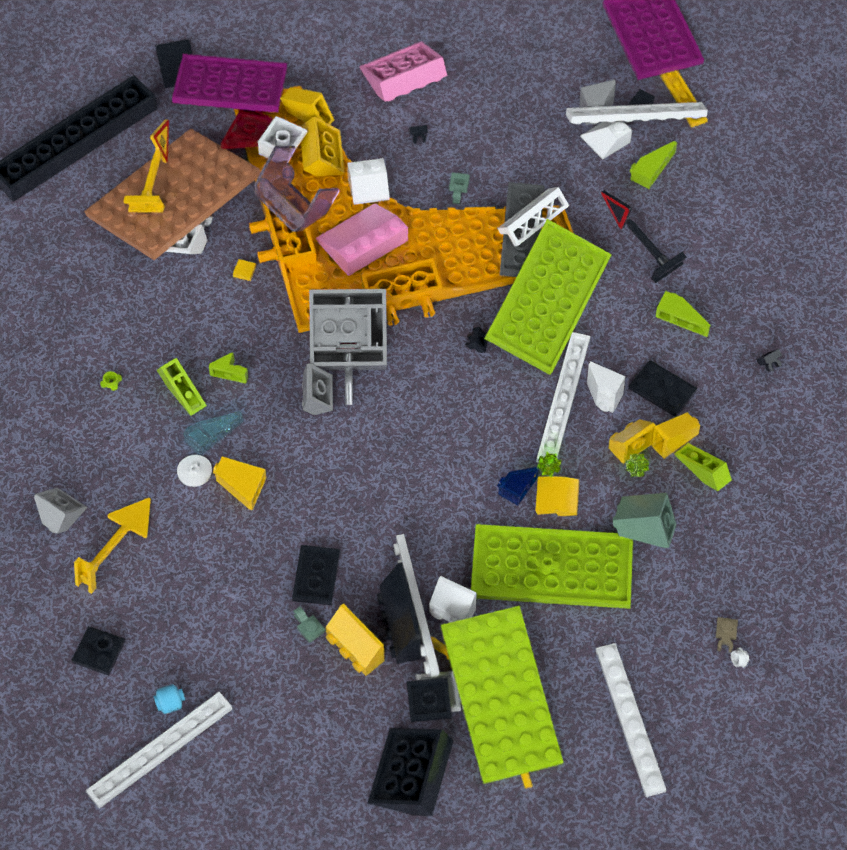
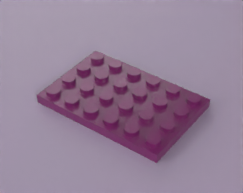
(653, 36)
(230, 83)

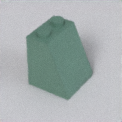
(646, 519)

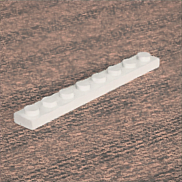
(636, 112)
(564, 395)
(426, 647)
(630, 720)
(159, 750)

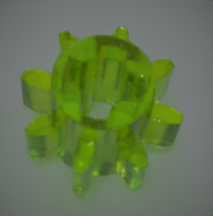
(549, 459)
(637, 465)

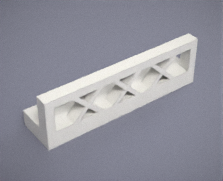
(529, 211)

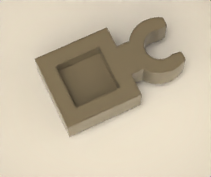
(726, 631)

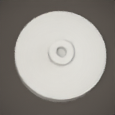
(194, 470)

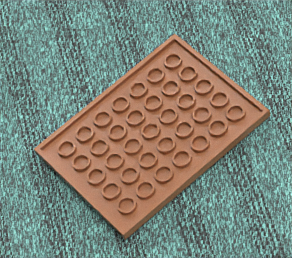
(191, 186)

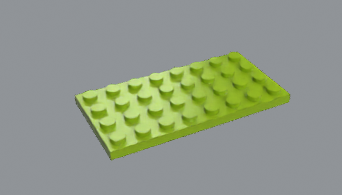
(548, 297)
(591, 569)
(501, 694)

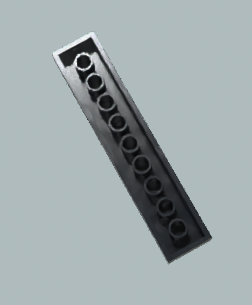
(75, 137)

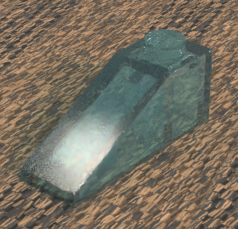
(210, 431)

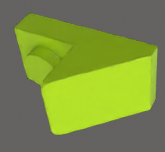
(225, 369)

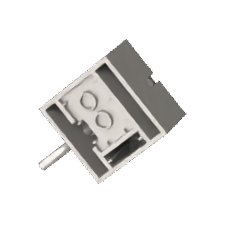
(348, 331)

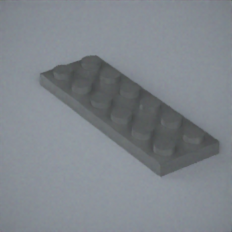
(513, 256)

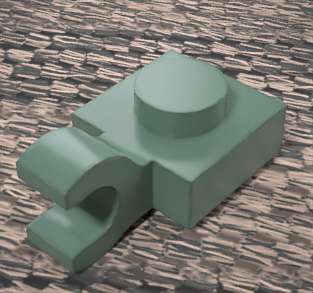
(458, 184)
(308, 627)

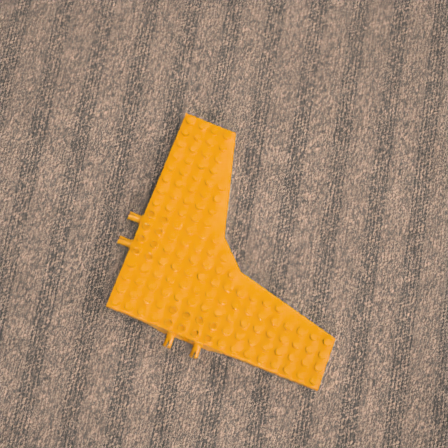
(444, 256)

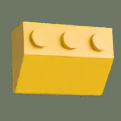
(322, 149)
(355, 641)

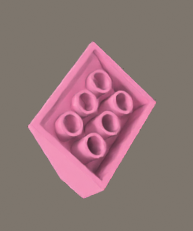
(404, 71)
(364, 238)

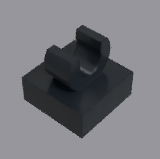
(418, 131)
(477, 340)
(769, 358)

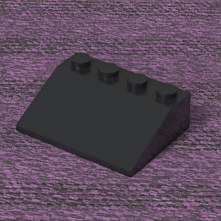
(400, 616)
(411, 770)

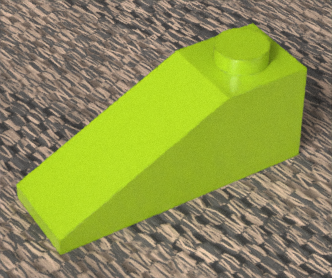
(652, 164)
(679, 312)
(181, 386)
(705, 466)

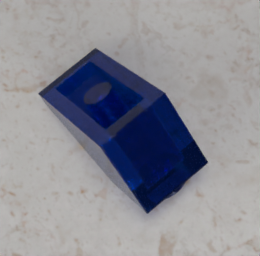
(517, 484)

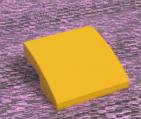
(557, 496)

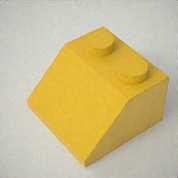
(632, 439)

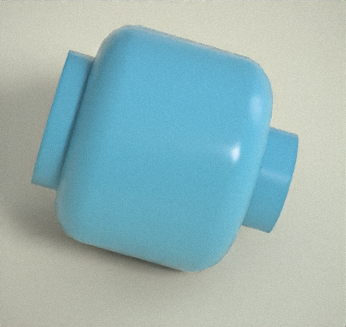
(169, 699)

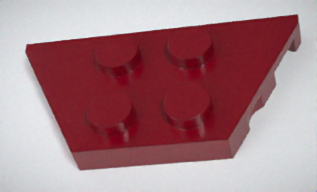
(246, 129)

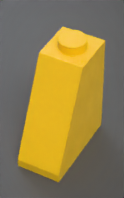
(306, 104)
(674, 434)
(240, 480)

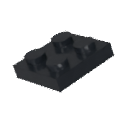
(91, 657)
(428, 699)

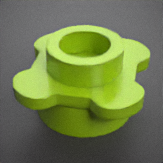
(111, 376)
(547, 569)

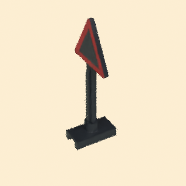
(621, 214)

